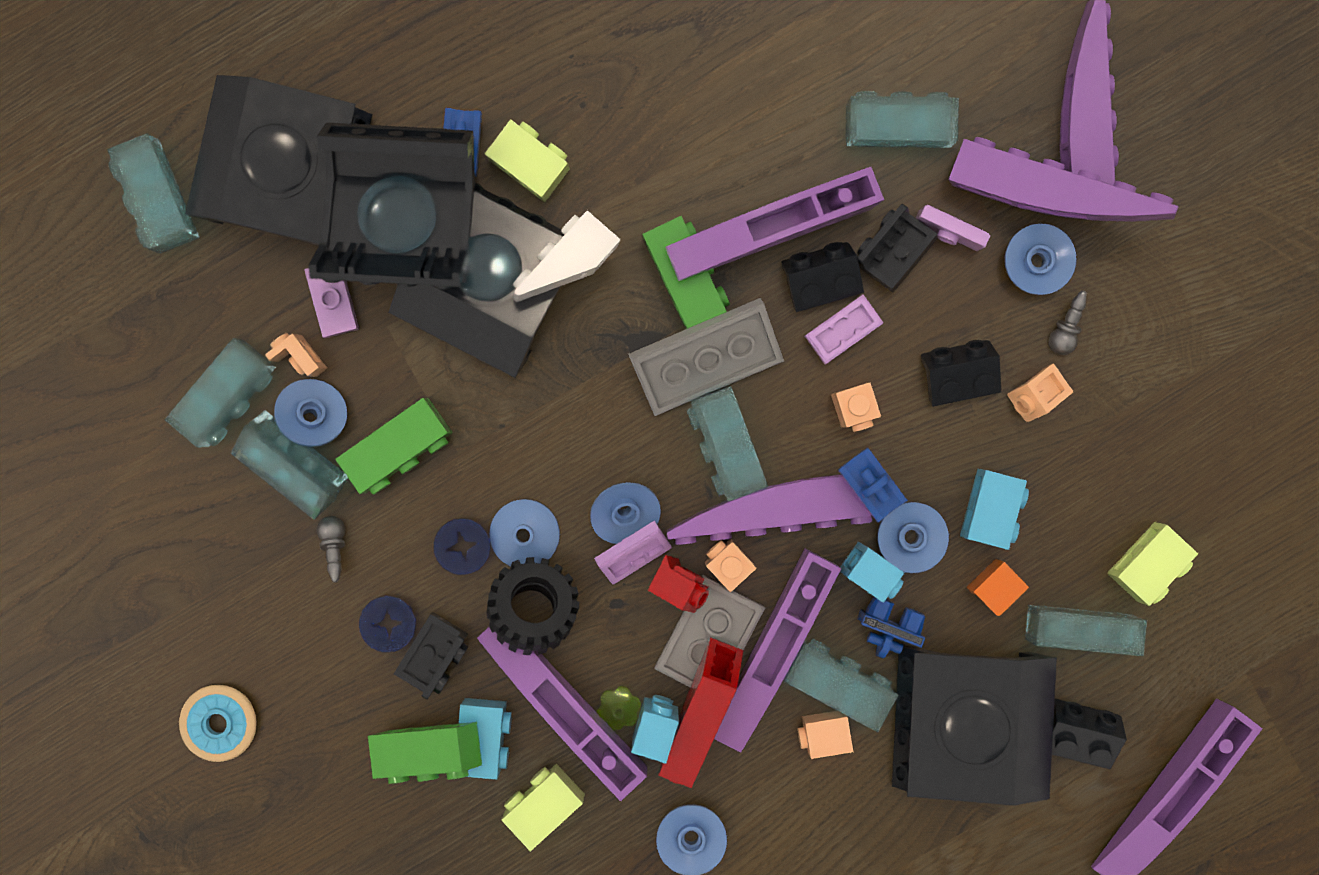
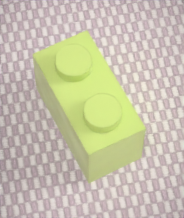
(528, 160)
(1153, 564)
(542, 806)

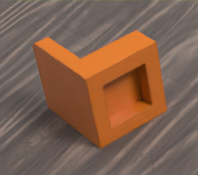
(998, 587)

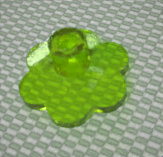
(619, 699)

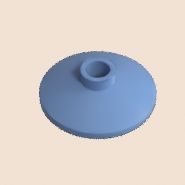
(1057, 259)
(315, 398)
(524, 515)
(617, 524)
(929, 544)
(691, 856)

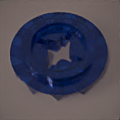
(453, 560)
(377, 636)

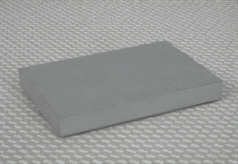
(722, 617)

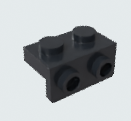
(895, 248)
(823, 276)
(962, 372)
(431, 654)
(1087, 734)

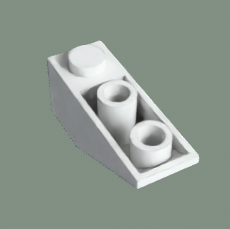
(575, 256)

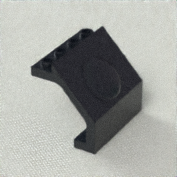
(263, 157)
(974, 726)

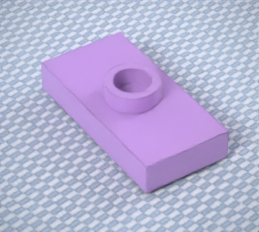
(952, 229)
(332, 306)
(844, 329)
(633, 552)

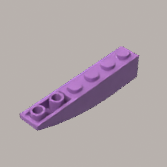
(1086, 102)
(1049, 188)
(775, 223)
(780, 505)
(777, 647)
(570, 716)
(1179, 790)

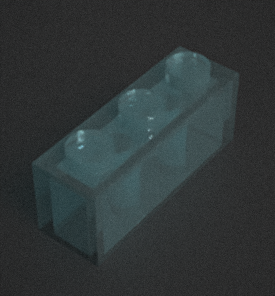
(902, 120)
(151, 194)
(221, 394)
(727, 444)
(290, 468)
(1085, 630)
(841, 684)

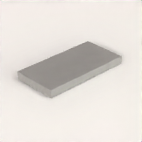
(707, 357)

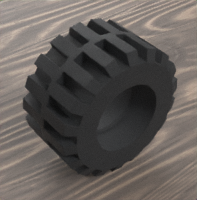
(538, 578)

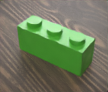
(695, 296)
(395, 447)
(425, 752)

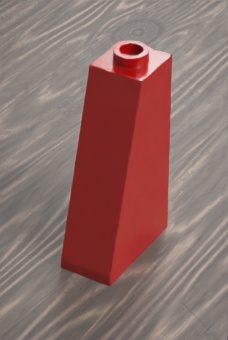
(703, 712)

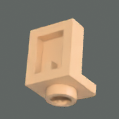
(302, 357)
(1040, 393)

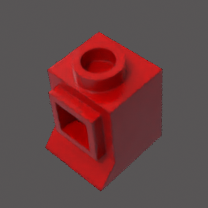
(679, 585)

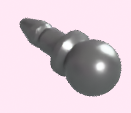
(1064, 338)
(330, 532)

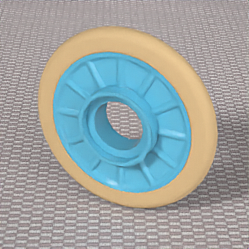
(196, 729)

